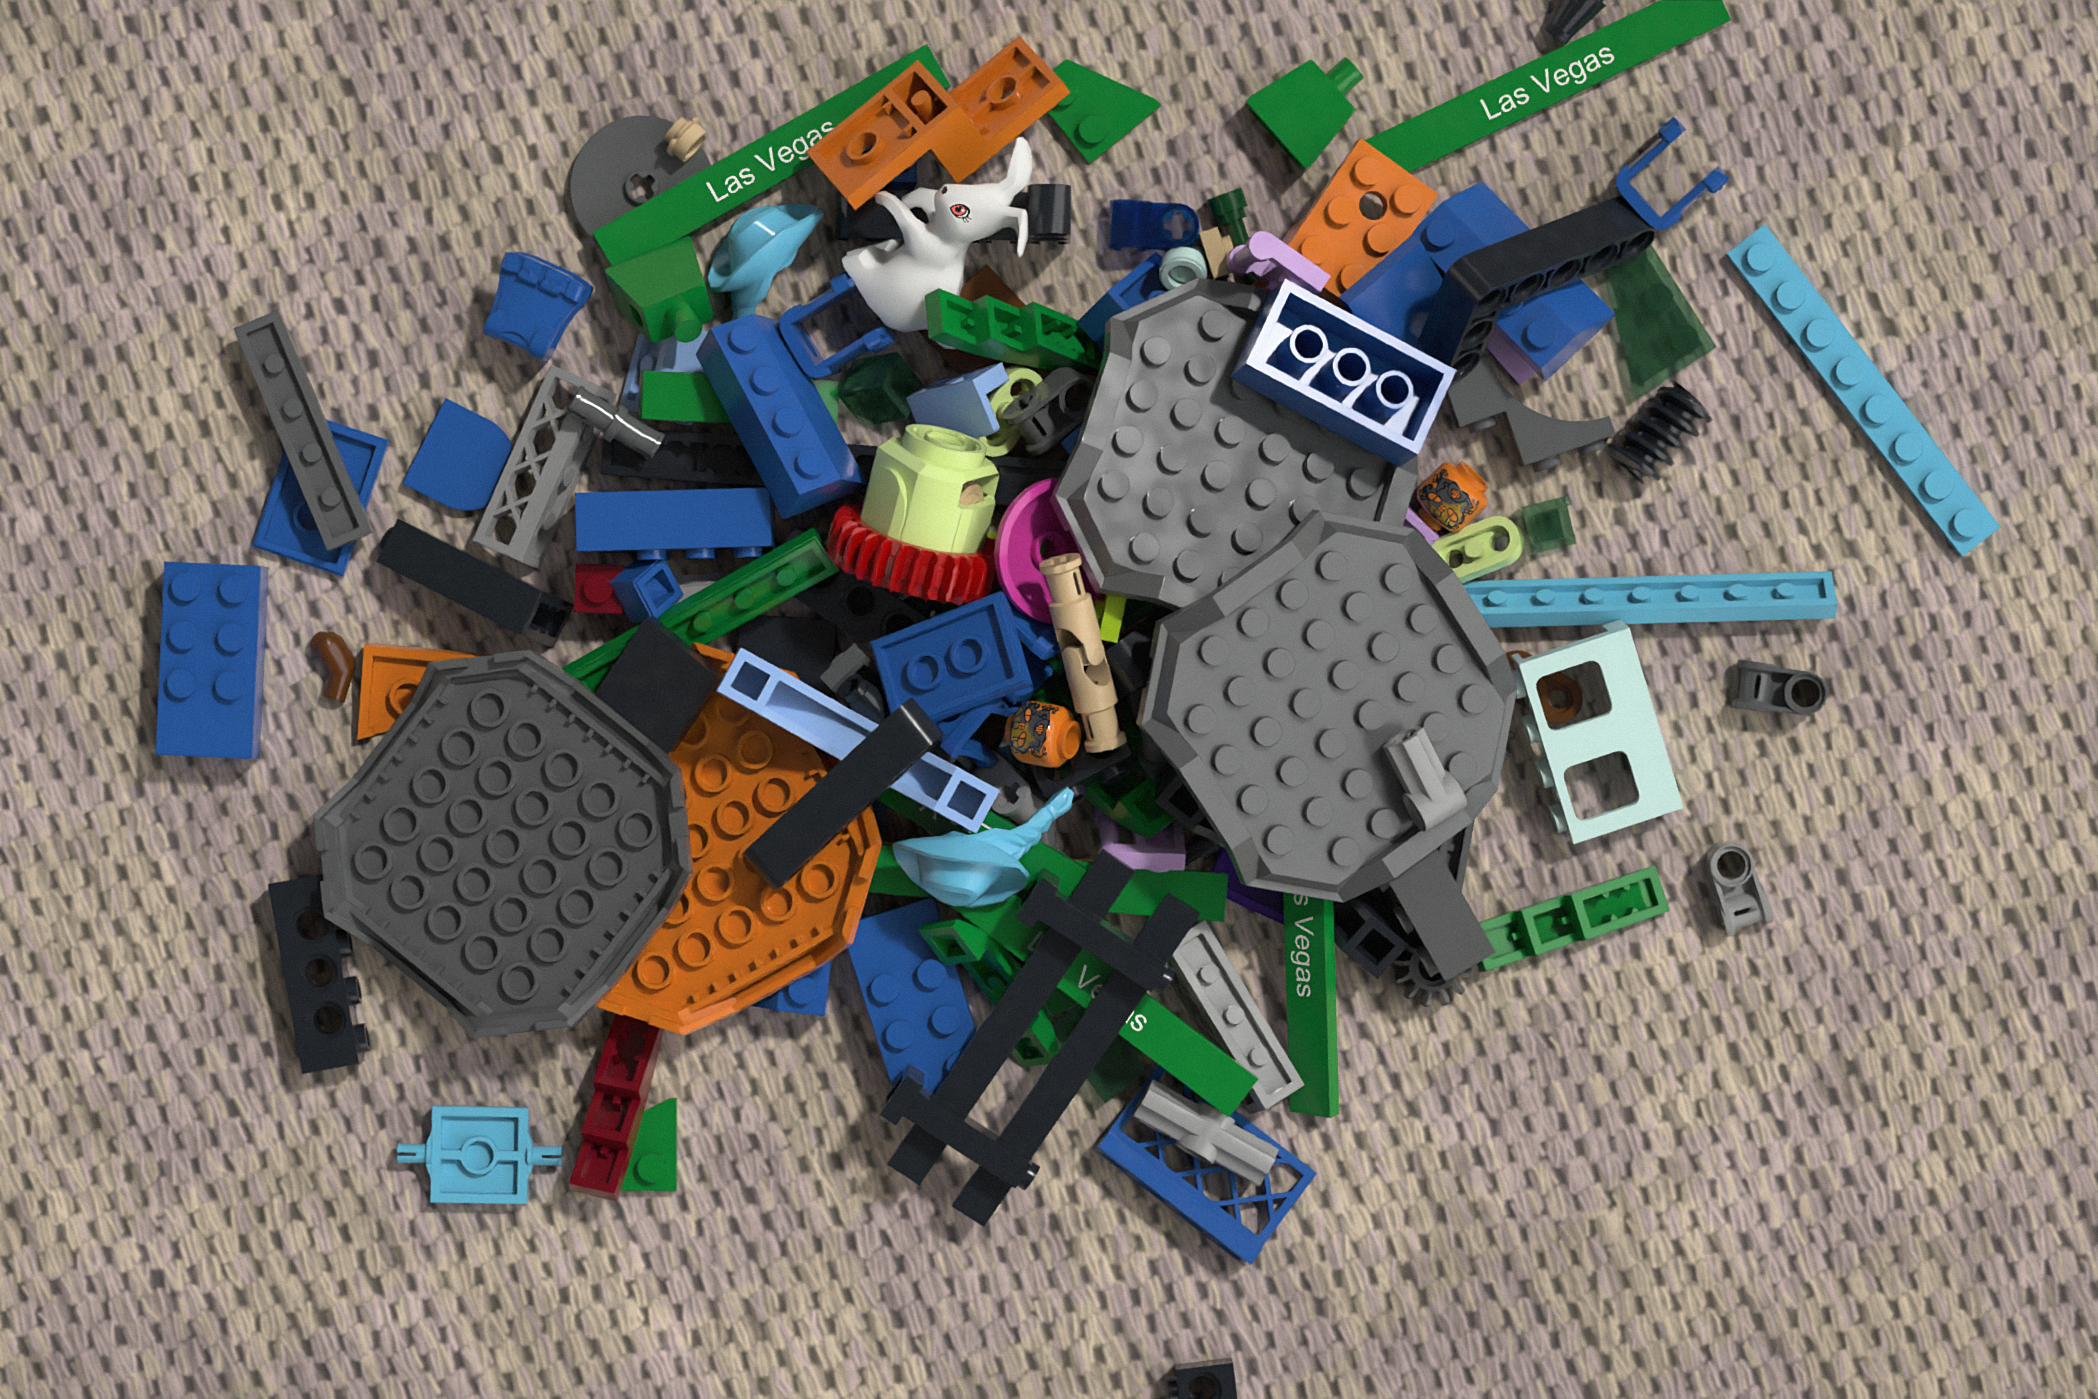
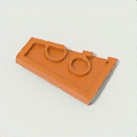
(391, 681)

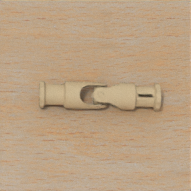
(1076, 620)

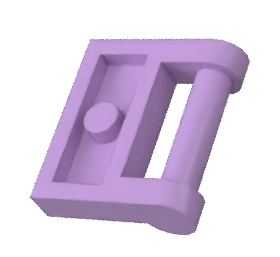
(1273, 262)
(1159, 854)

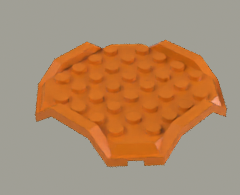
(730, 931)

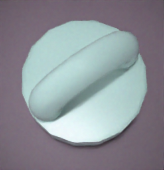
(1182, 266)

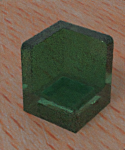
(878, 389)
(1547, 525)

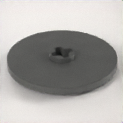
(614, 157)

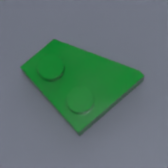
(1097, 109)
(655, 1151)

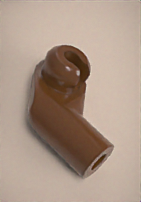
(338, 660)

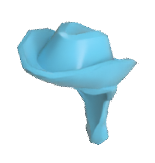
(757, 249)
(978, 866)

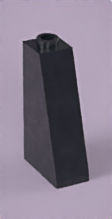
(474, 583)

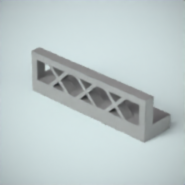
(553, 483)
(1230, 1016)

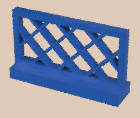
(1190, 1201)

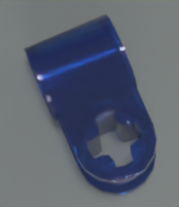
(1142, 225)

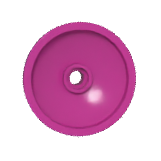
(1017, 550)

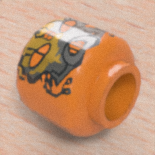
(1452, 497)
(1043, 734)

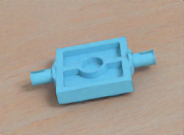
(480, 1154)

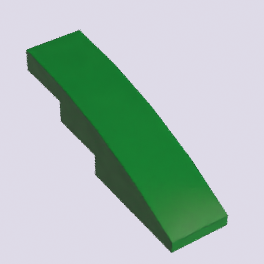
(1011, 334)
(693, 399)
(1573, 917)

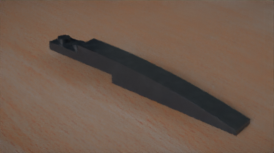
(726, 462)

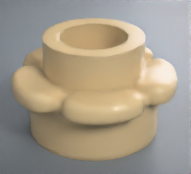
(685, 138)

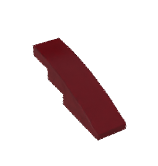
(616, 1107)

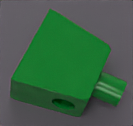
(1306, 108)
(662, 292)

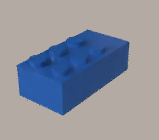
(1343, 373)
(676, 521)
(212, 660)
(910, 994)

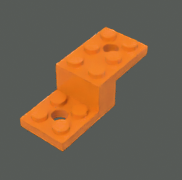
(954, 127)
(1340, 237)

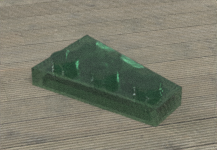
(1653, 321)

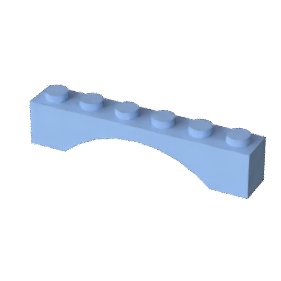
(839, 730)

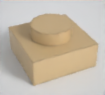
(1216, 252)

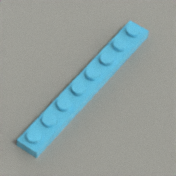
(1862, 390)
(1655, 599)

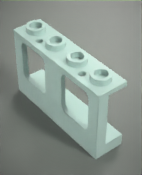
(1626, 727)

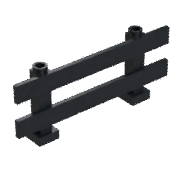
(1073, 925)

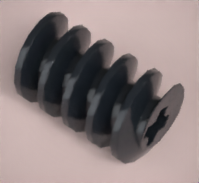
(1659, 433)

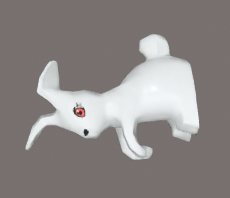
(932, 255)

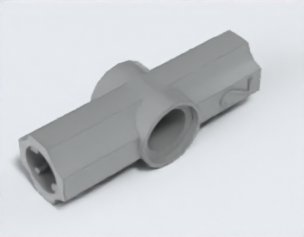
(1205, 1133)

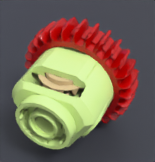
(923, 519)

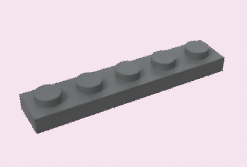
(303, 430)

